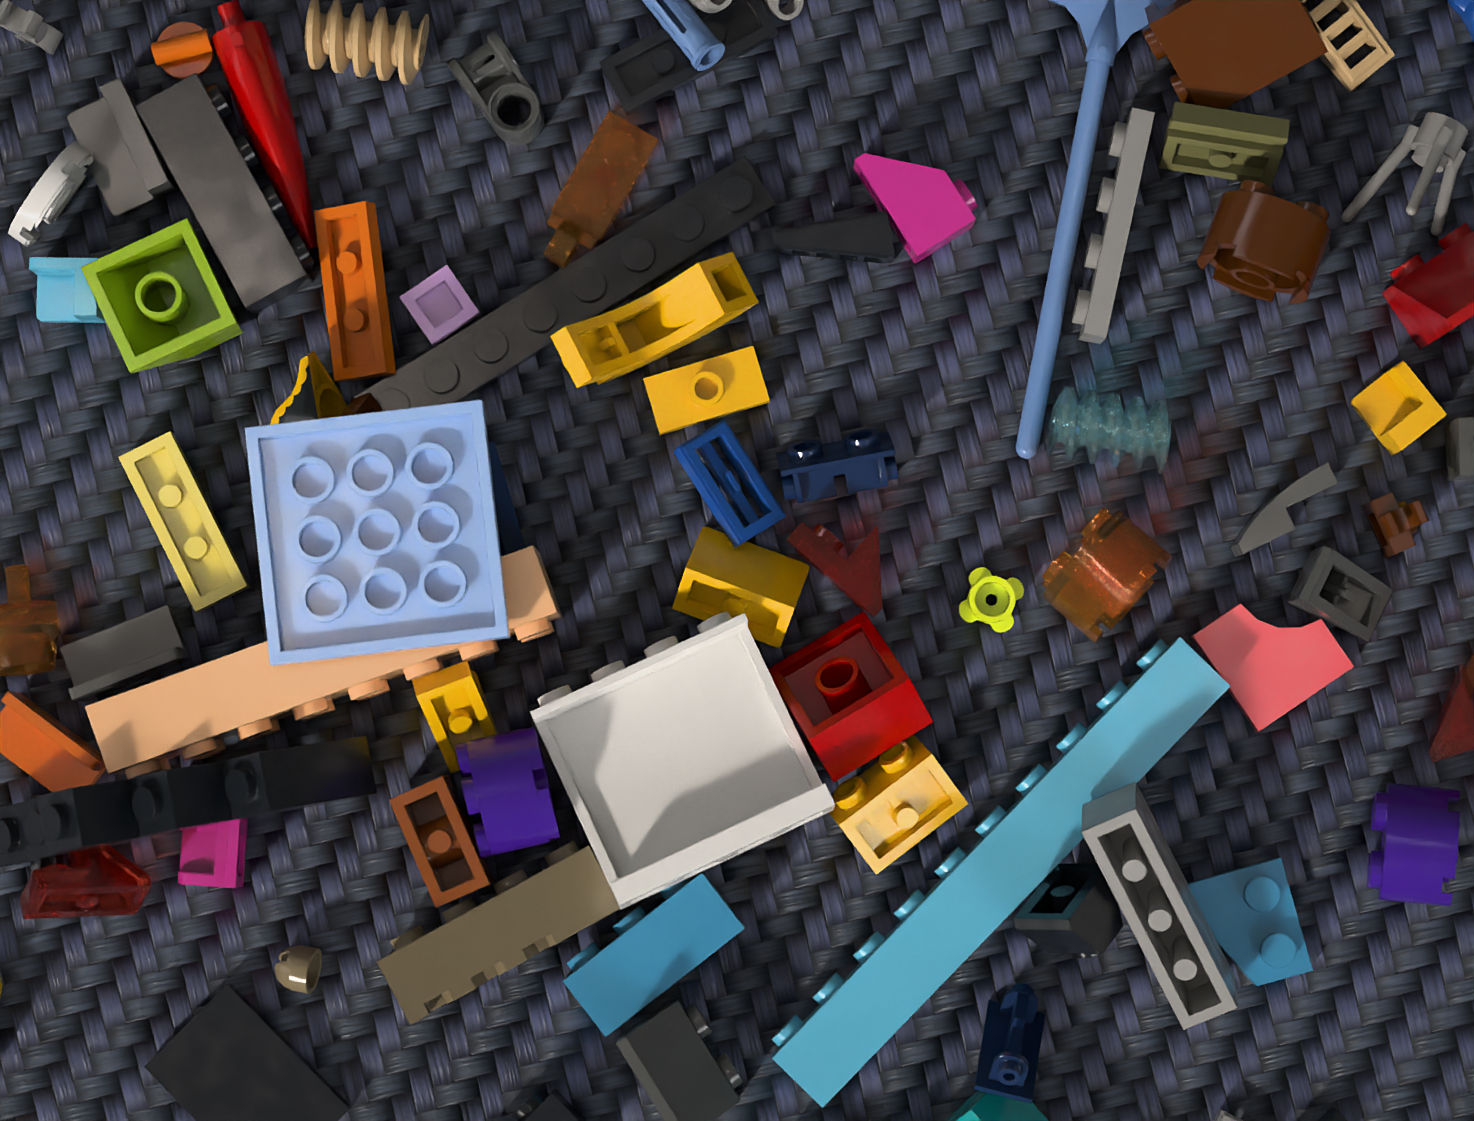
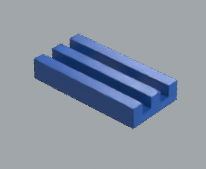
(712, 494)

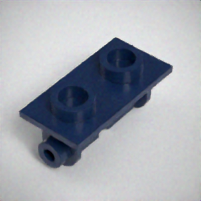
(816, 464)
(1011, 1045)

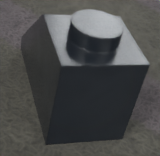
(1071, 912)

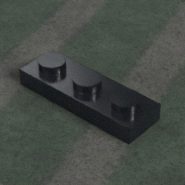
(659, 66)

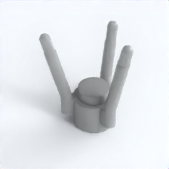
(1436, 148)

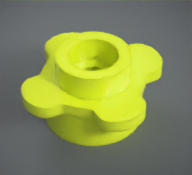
(1006, 593)

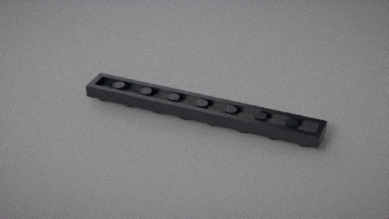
(579, 291)

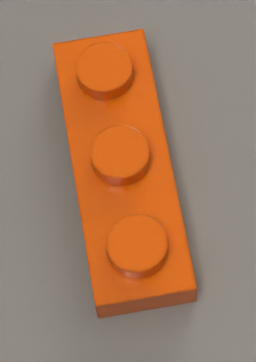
(354, 292)

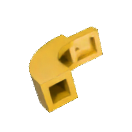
(656, 322)

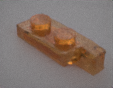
(598, 187)

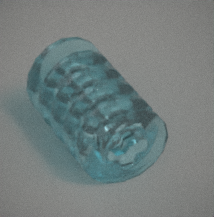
(1110, 428)

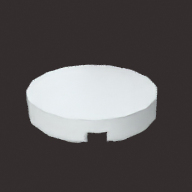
(51, 193)

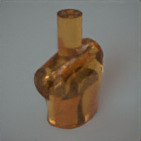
(26, 628)

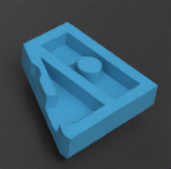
(1255, 920)

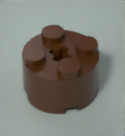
(1265, 243)

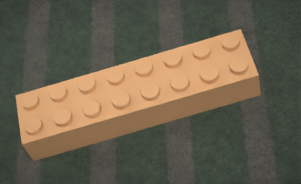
(248, 696)

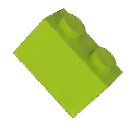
(162, 298)

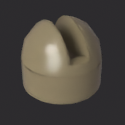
(299, 968)

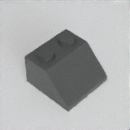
(679, 1066)

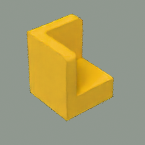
(1397, 408)

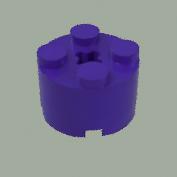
(508, 791)
(1416, 844)

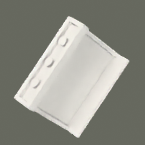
(680, 759)

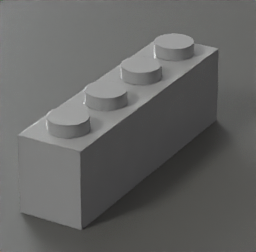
(1159, 905)

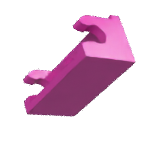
(214, 855)

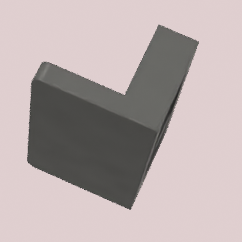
(123, 151)
(124, 653)

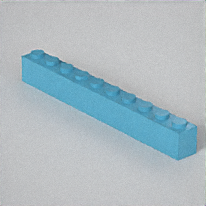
(996, 872)

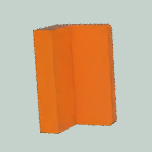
(46, 746)

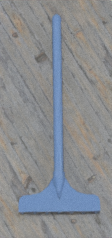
(1105, 30)

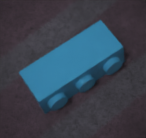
(651, 952)

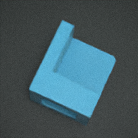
(64, 291)

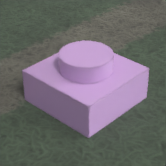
(440, 305)

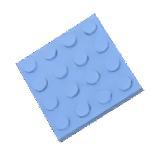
(377, 533)

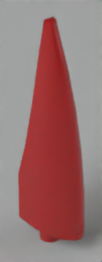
(265, 111)

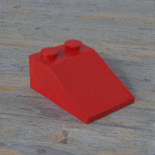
(1438, 293)

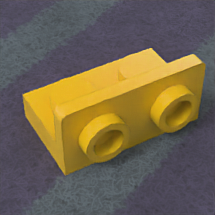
(895, 803)

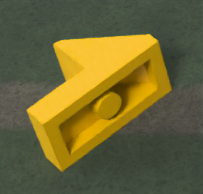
(454, 708)

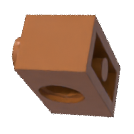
(441, 840)

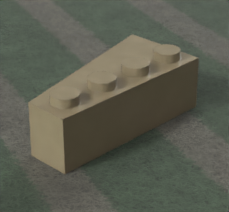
(498, 933)

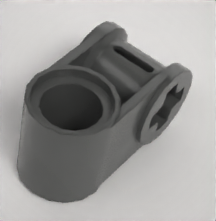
(495, 82)

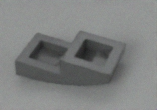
(1273, 519)

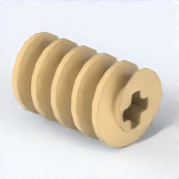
(365, 42)

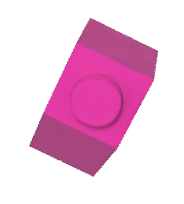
(920, 202)

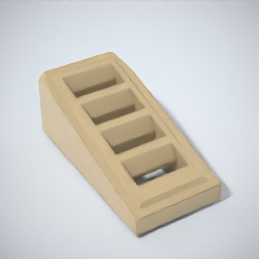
(1367, 33)

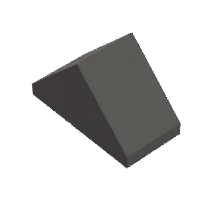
(1340, 593)

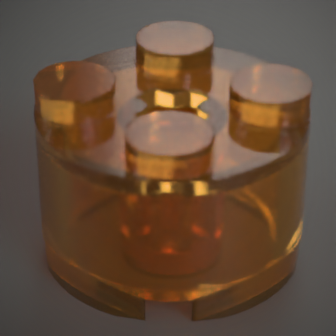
(1104, 574)

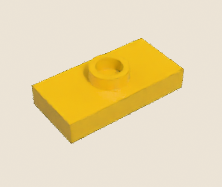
(706, 390)

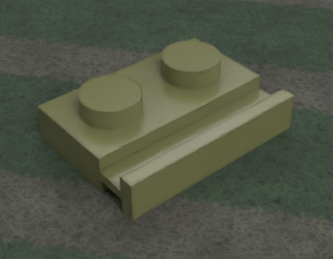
(1223, 143)

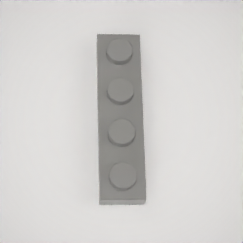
(1117, 200)

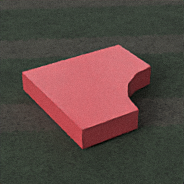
(1270, 665)

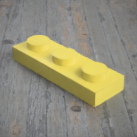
(184, 522)

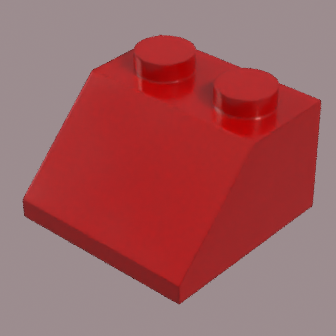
(849, 696)

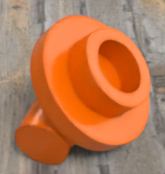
(183, 50)

